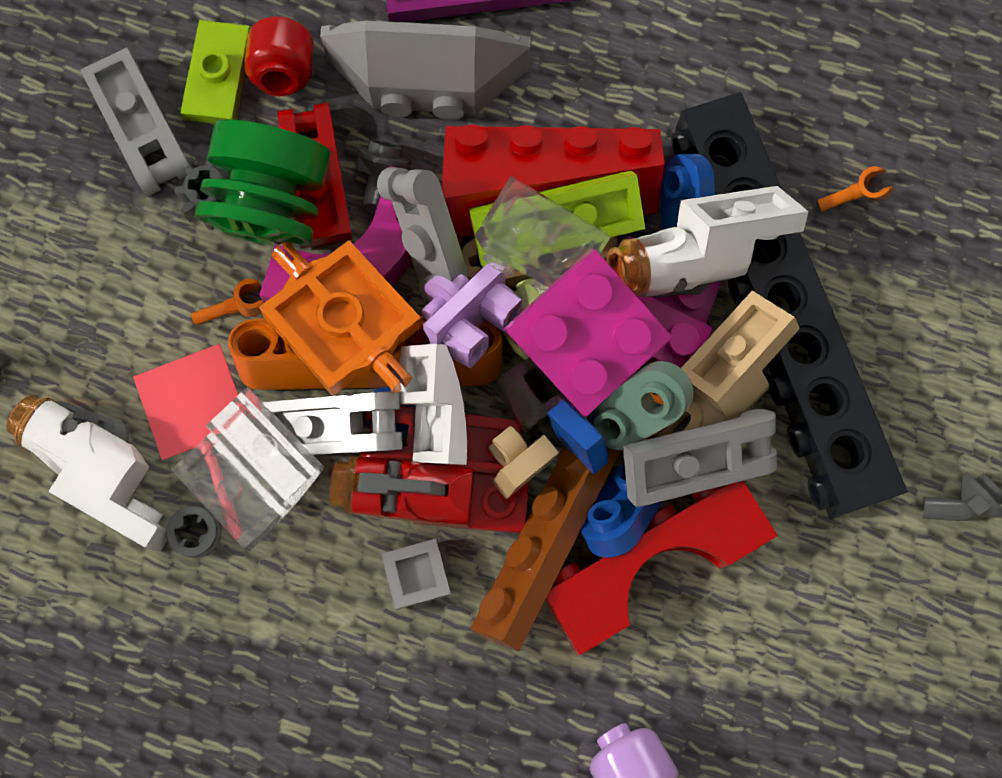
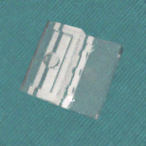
(248, 469)

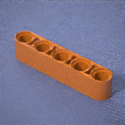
(283, 370)

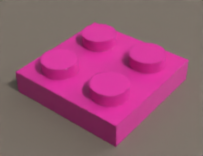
(588, 332)

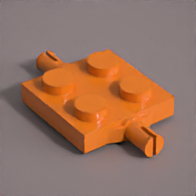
(341, 317)

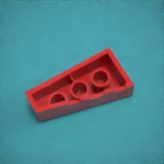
(544, 158)

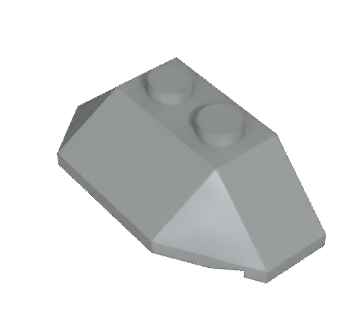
(425, 65)

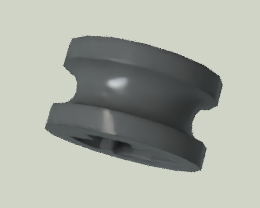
(180, 521)

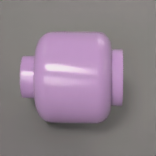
(632, 755)

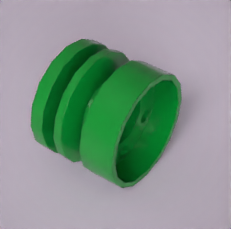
(265, 174)

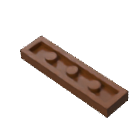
(540, 550)

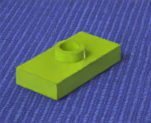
(215, 72)

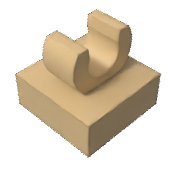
(519, 461)

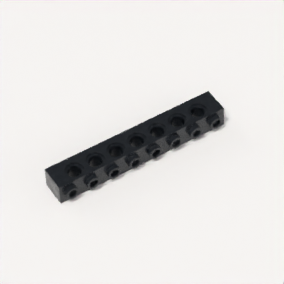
(873, 475)

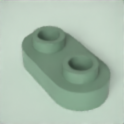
(635, 408)

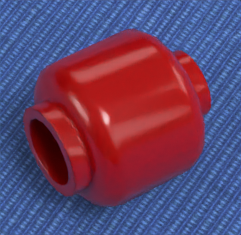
(279, 55)

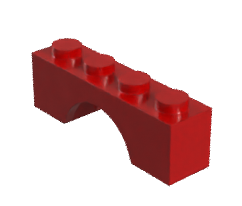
(718, 527)

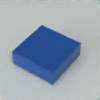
(579, 436)

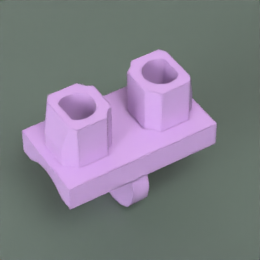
(462, 306)

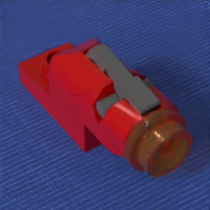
(426, 494)

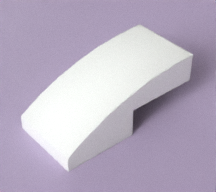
(439, 404)

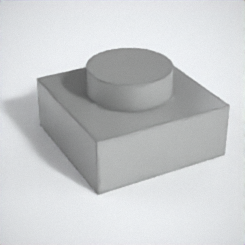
(416, 574)

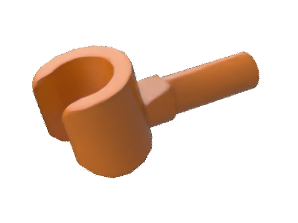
(856, 191)
(231, 305)

